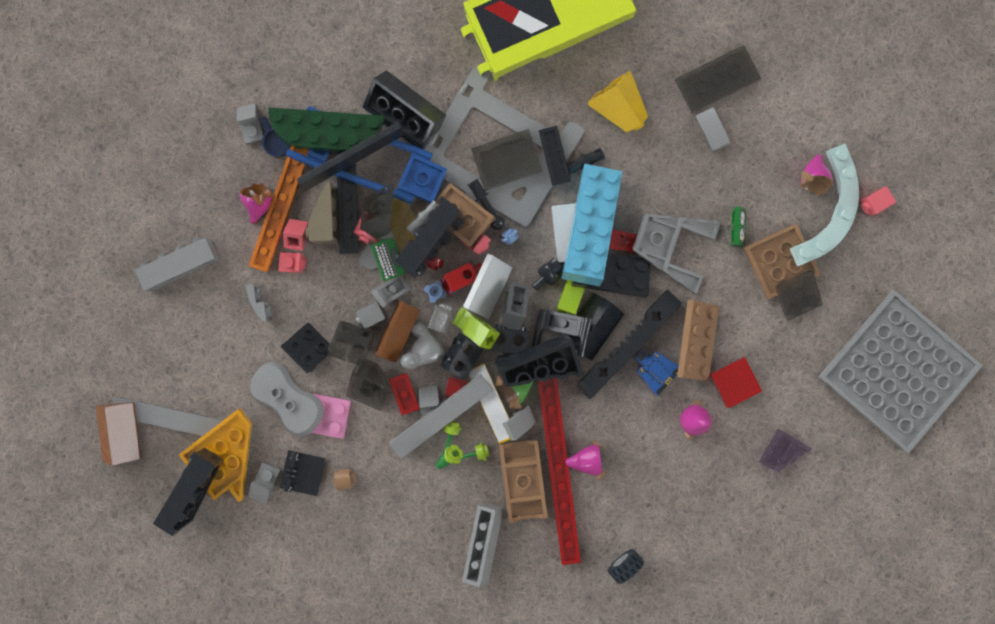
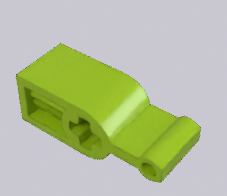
(570, 299)
(476, 328)

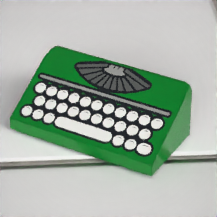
(385, 256)

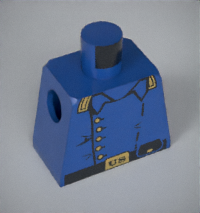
(656, 371)

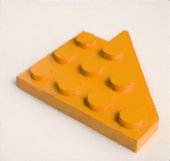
(232, 443)

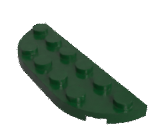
(323, 129)

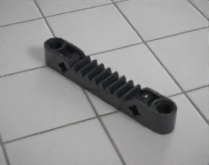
(665, 307)

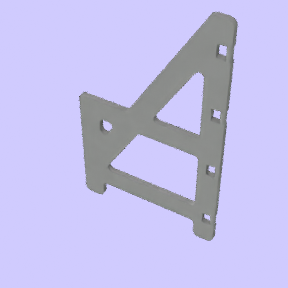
(499, 197)

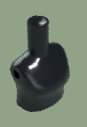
(548, 273)

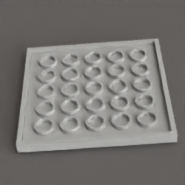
(900, 371)

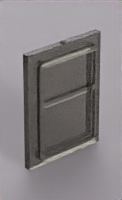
(506, 160)

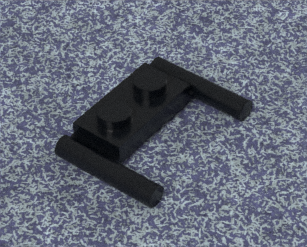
(564, 324)

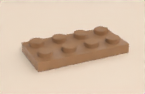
(698, 340)

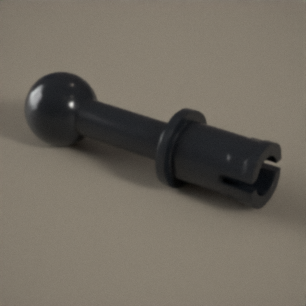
(480, 195)

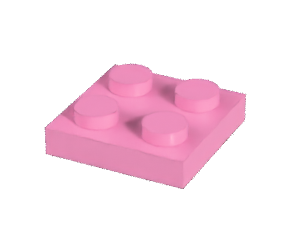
(334, 416)

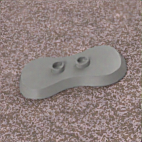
(297, 408)

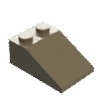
(323, 222)

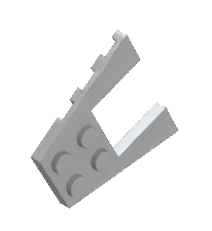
(657, 241)

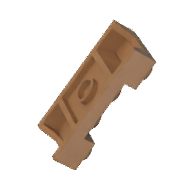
(523, 480)

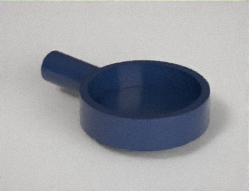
(272, 142)

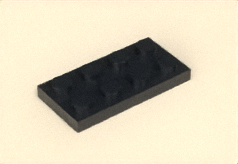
(623, 276)

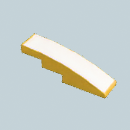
(492, 405)

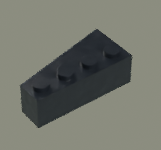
(430, 238)
(541, 362)
(189, 492)

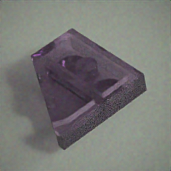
(783, 451)

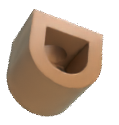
(344, 479)

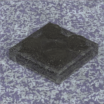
(799, 295)

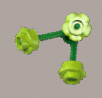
(453, 454)

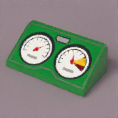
(738, 227)

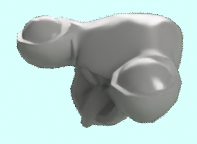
(424, 350)

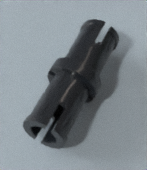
(590, 158)

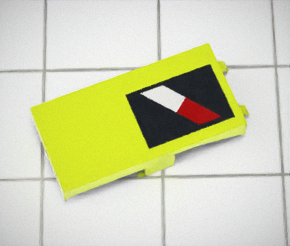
(527, 30)

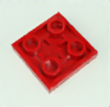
(735, 382)

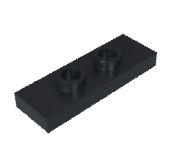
(554, 156)

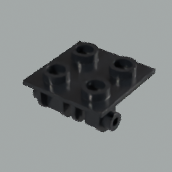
(307, 347)
(302, 473)

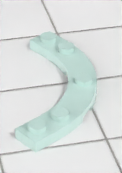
(844, 211)

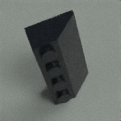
(401, 104)

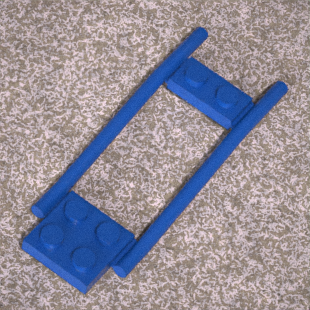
(419, 179)

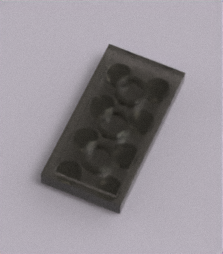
(718, 79)

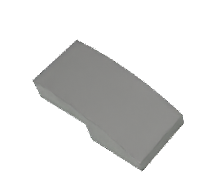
(713, 129)
(261, 308)
(519, 423)

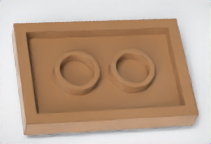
(475, 216)

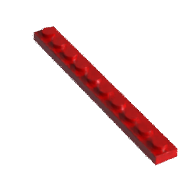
(559, 472)

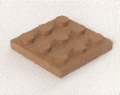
(774, 261)

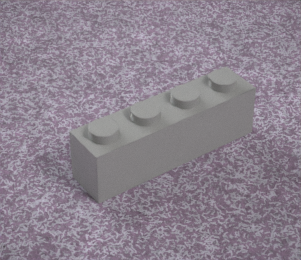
(176, 264)
(483, 544)

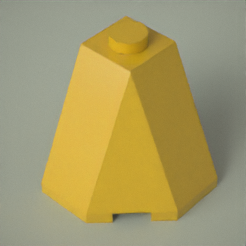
(621, 103)

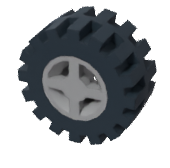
(625, 566)

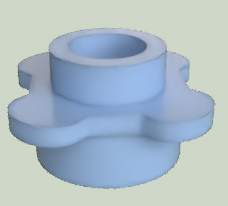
(509, 236)
(434, 296)

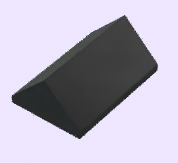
(604, 319)

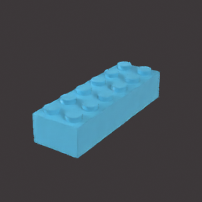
(592, 225)

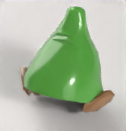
(515, 394)

